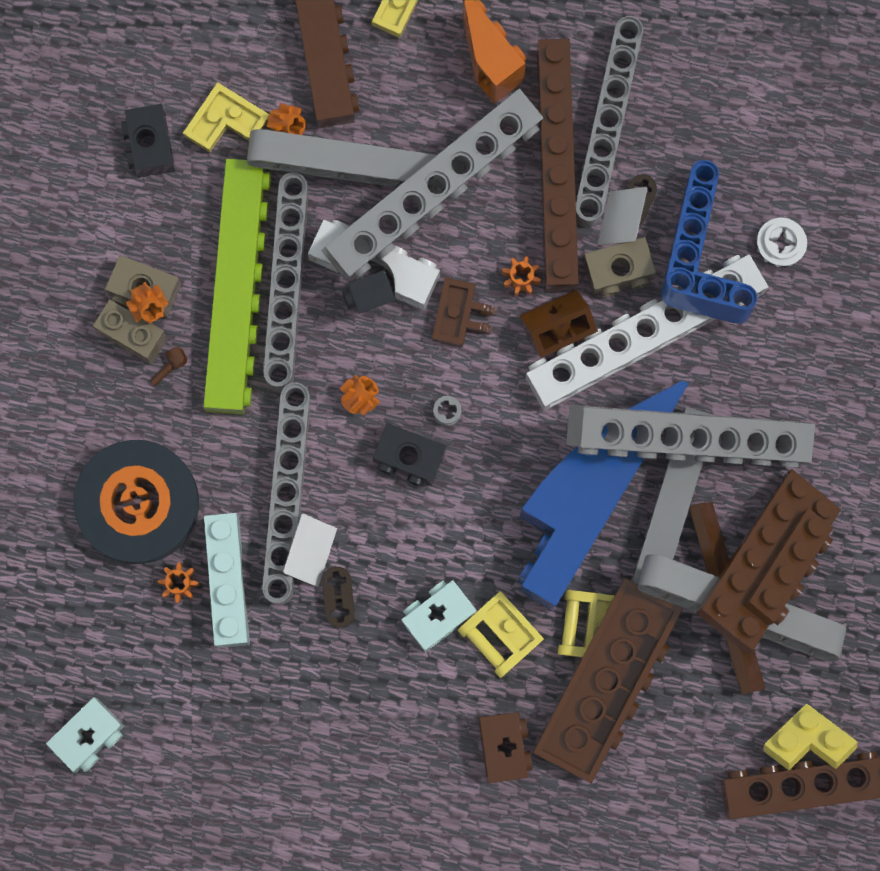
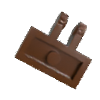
(454, 313)

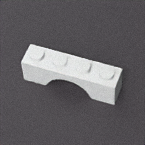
(412, 278)

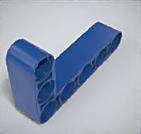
(690, 247)

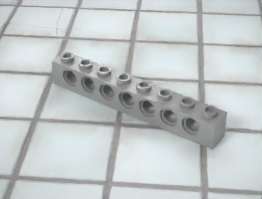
(515, 110)
(587, 422)

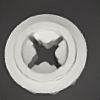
(793, 235)

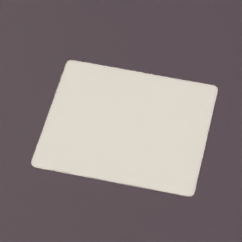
(622, 216)
(310, 550)

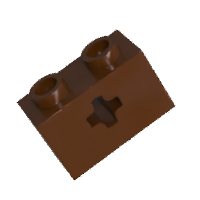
(558, 323)
(492, 732)

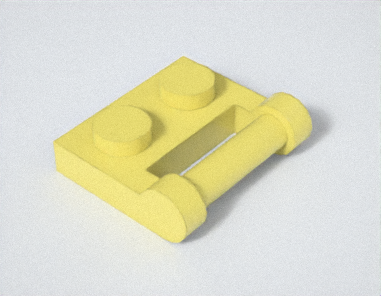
(596, 610)
(508, 626)

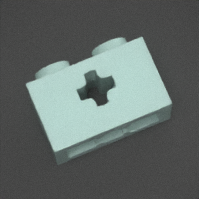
(457, 611)
(68, 739)

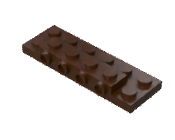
(771, 563)
(608, 681)

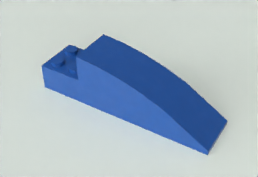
(575, 506)

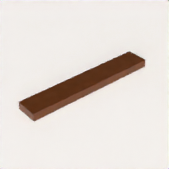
(715, 560)

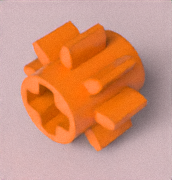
(286, 120)
(524, 267)
(147, 303)
(359, 395)
(180, 574)

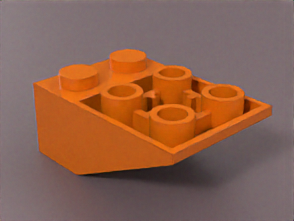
(495, 63)

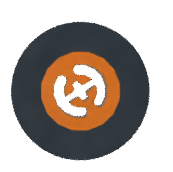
(126, 465)

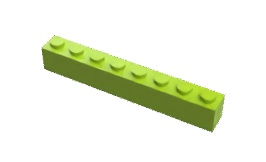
(235, 288)

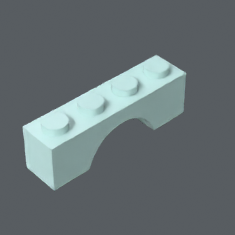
(226, 580)

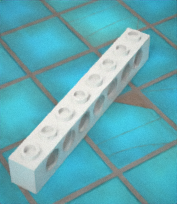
(551, 392)

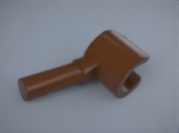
(176, 360)

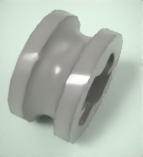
(453, 402)

